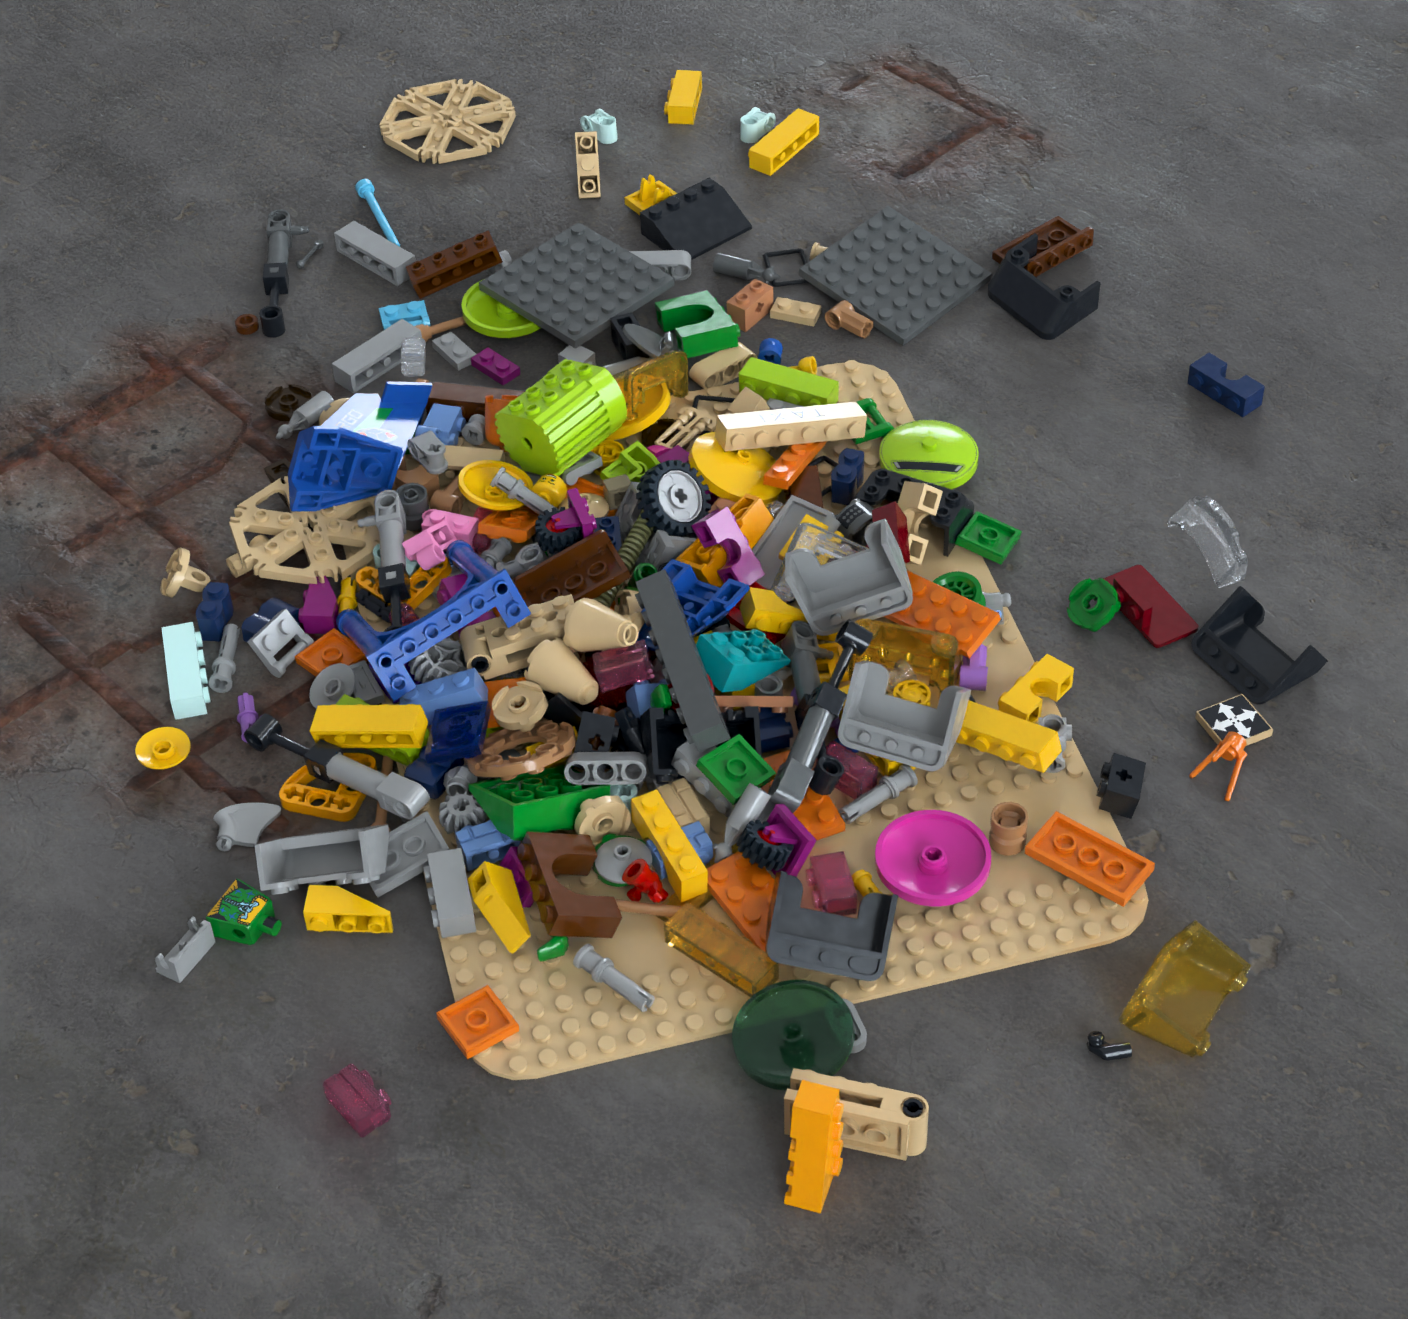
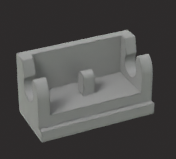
(187, 951)

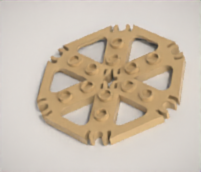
(445, 121)
(293, 536)

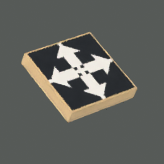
(1234, 716)

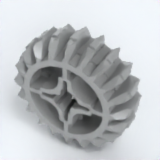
(438, 661)

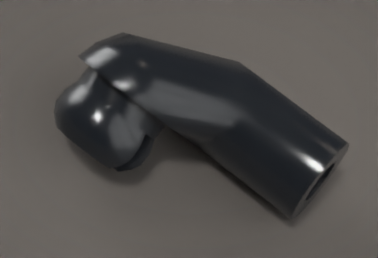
(1105, 1050)

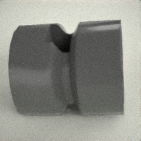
(415, 503)

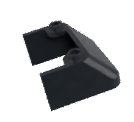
(1034, 303)

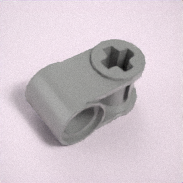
(428, 452)

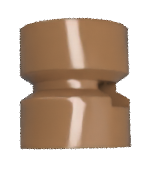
(1008, 828)

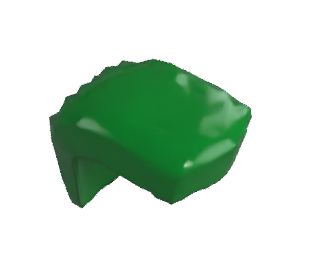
(661, 698)
(554, 948)

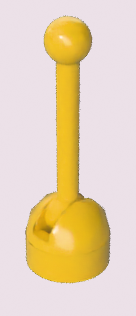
(807, 365)

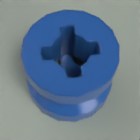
(770, 351)

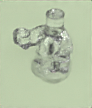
(901, 672)

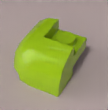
(632, 461)

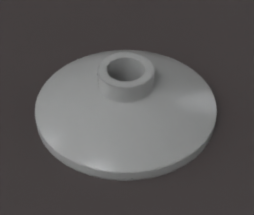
(332, 684)
(617, 855)

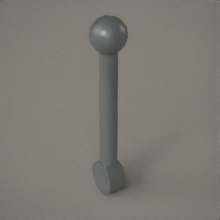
(301, 263)

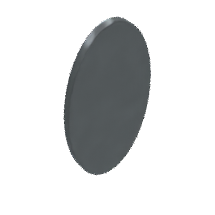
(651, 342)

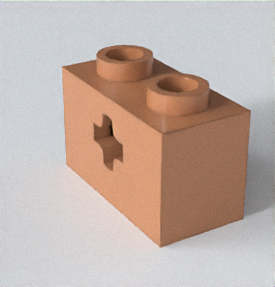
(750, 304)

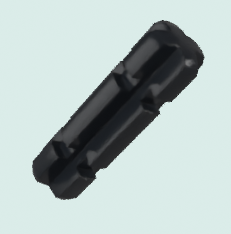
(373, 604)

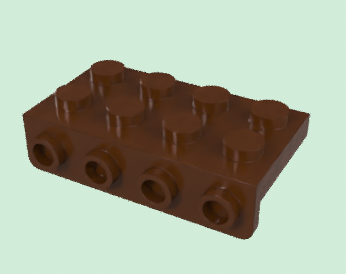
(1056, 243)
(579, 570)

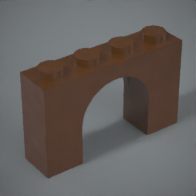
(559, 908)

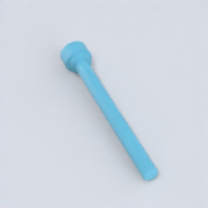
(366, 190)

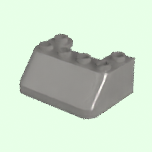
(851, 587)
(900, 727)
(338, 855)

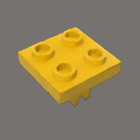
(648, 195)

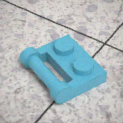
(412, 312)

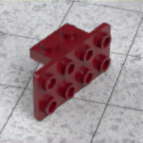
(1151, 607)

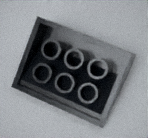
(694, 219)

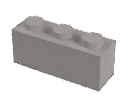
(449, 893)

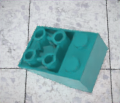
(739, 658)

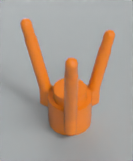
(1229, 749)

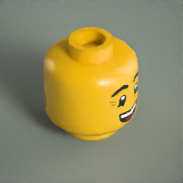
(551, 489)

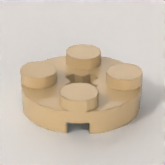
(524, 716)
(598, 809)

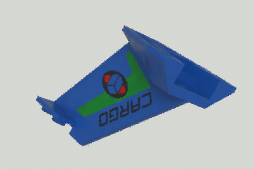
(356, 448)

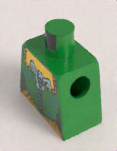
(243, 915)

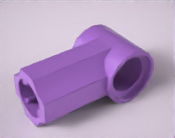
(974, 670)

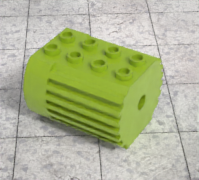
(561, 417)

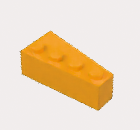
(752, 520)
(814, 1145)

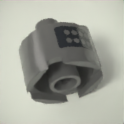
(854, 520)

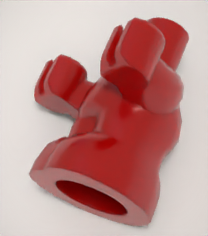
(644, 881)

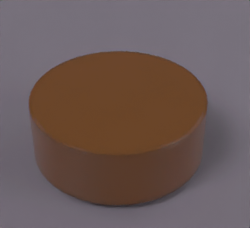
(247, 324)

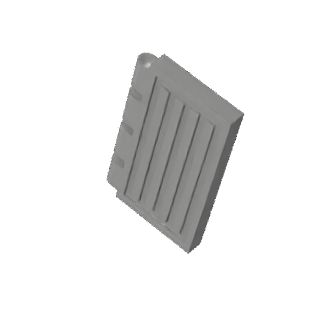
(780, 531)

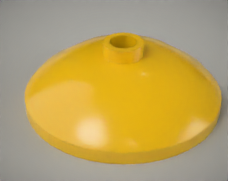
(475, 485)

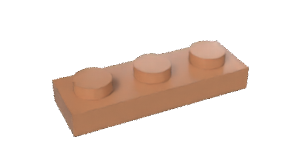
(778, 703)

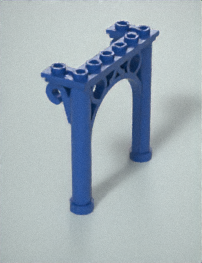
(480, 593)

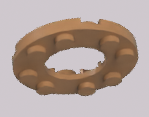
(558, 744)

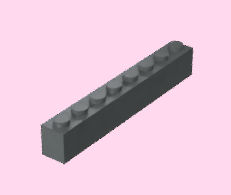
(682, 662)

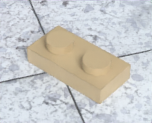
(795, 311)

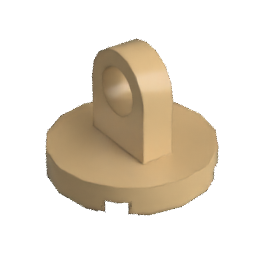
(182, 574)

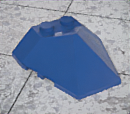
(700, 601)

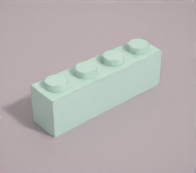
(184, 670)

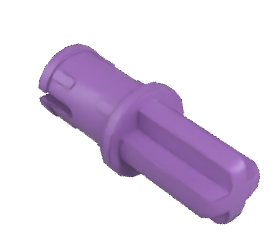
(247, 713)

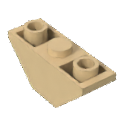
(587, 165)

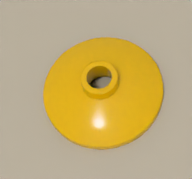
(162, 748)

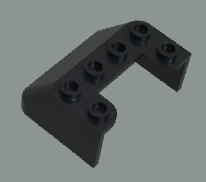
(953, 510)
(829, 940)

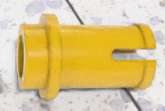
(863, 883)

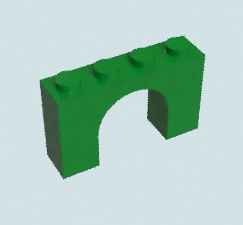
(698, 323)

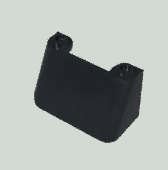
(665, 733)

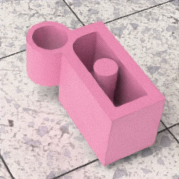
(463, 526)
(429, 545)

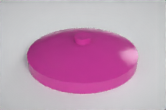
(933, 858)

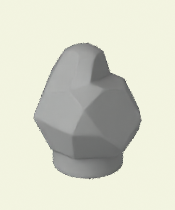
(458, 780)

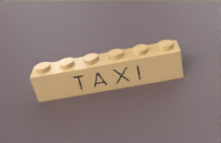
(790, 426)

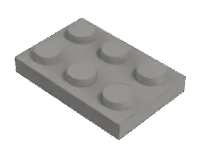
(409, 852)

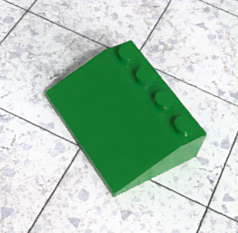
(534, 801)

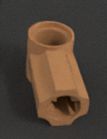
(844, 316)
(448, 499)

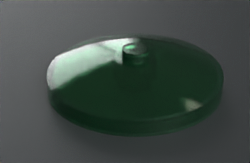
(790, 1028)

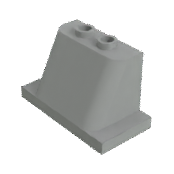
(660, 546)

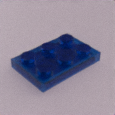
(457, 732)

